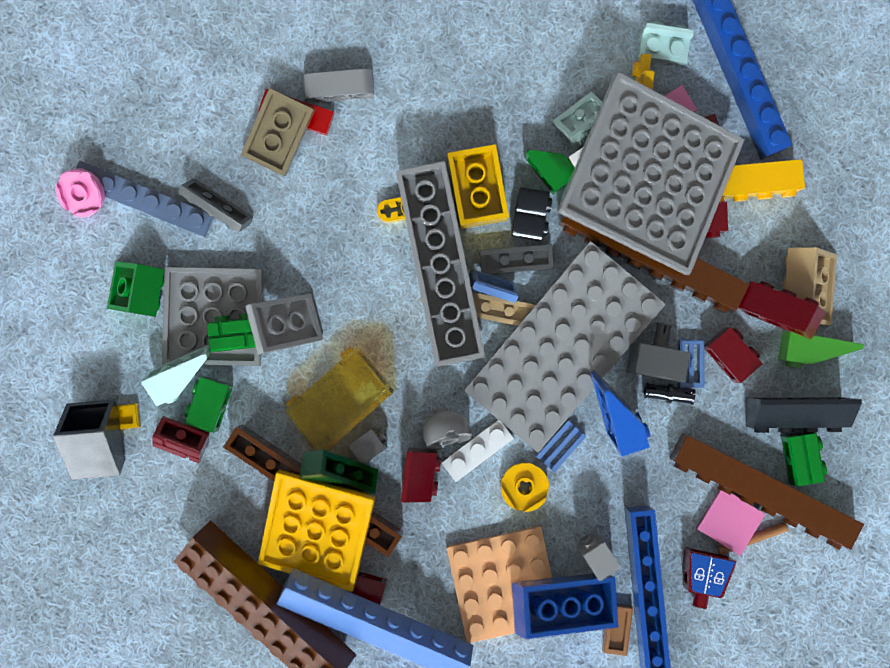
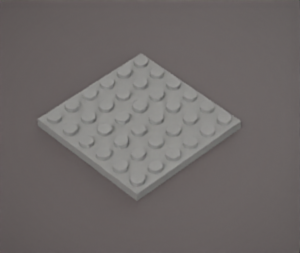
(651, 174)

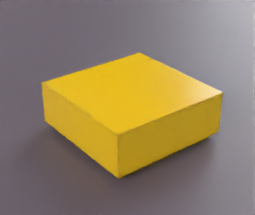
(129, 416)

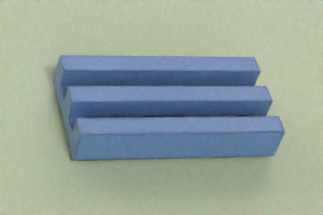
(493, 286)
(701, 381)
(574, 430)

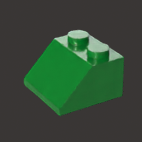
(136, 288)

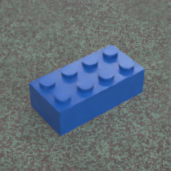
(564, 605)

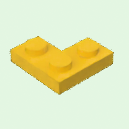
(642, 72)

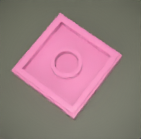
(730, 521)

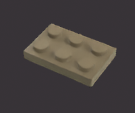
(277, 132)

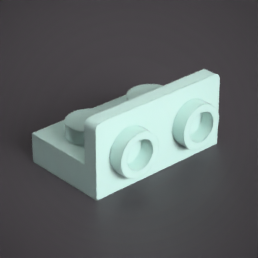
(666, 43)
(578, 120)

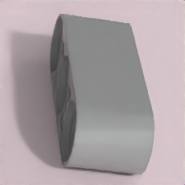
(338, 85)

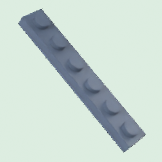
(151, 202)

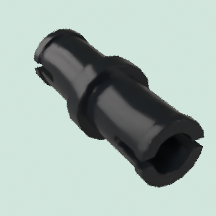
(669, 393)

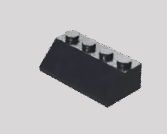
(802, 413)

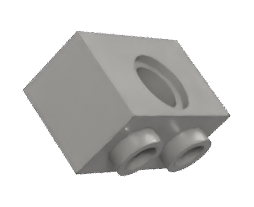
(598, 556)

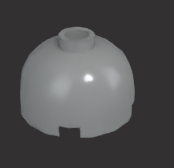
(445, 428)

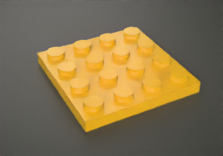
(316, 529)

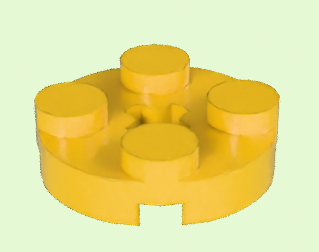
(519, 499)

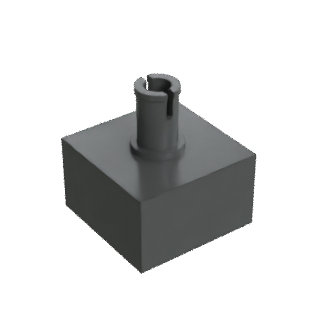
(658, 359)

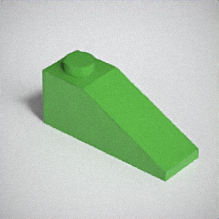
(801, 350)

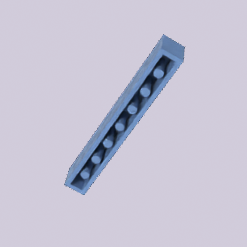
(373, 623)

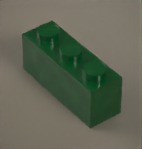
(338, 471)

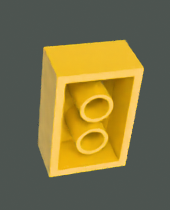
(477, 186)

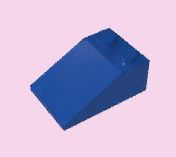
(620, 421)

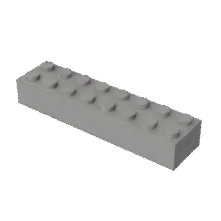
(440, 264)

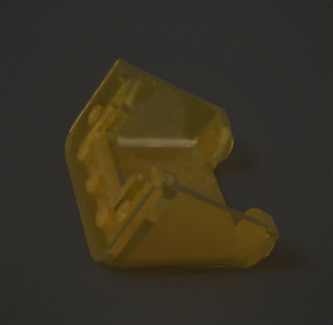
(339, 400)

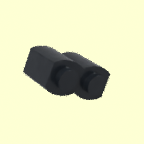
(530, 214)

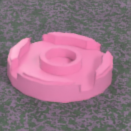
(80, 192)

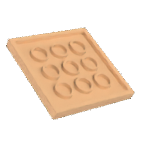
(485, 575)

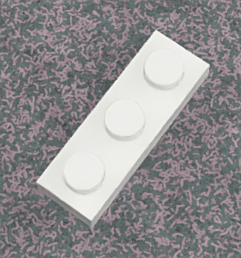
(477, 450)

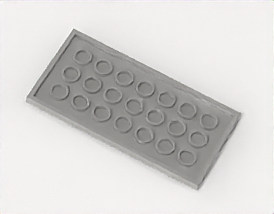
(571, 331)

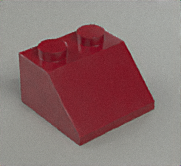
(419, 475)

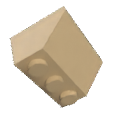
(812, 275)

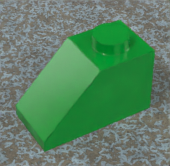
(551, 168)

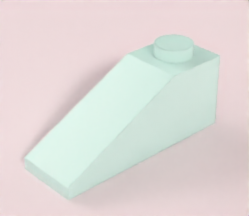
(170, 379)

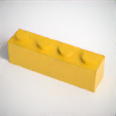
(765, 180)

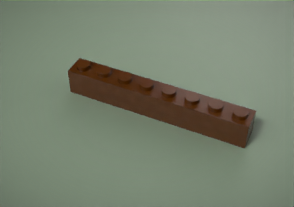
(704, 281)
(270, 459)
(766, 491)

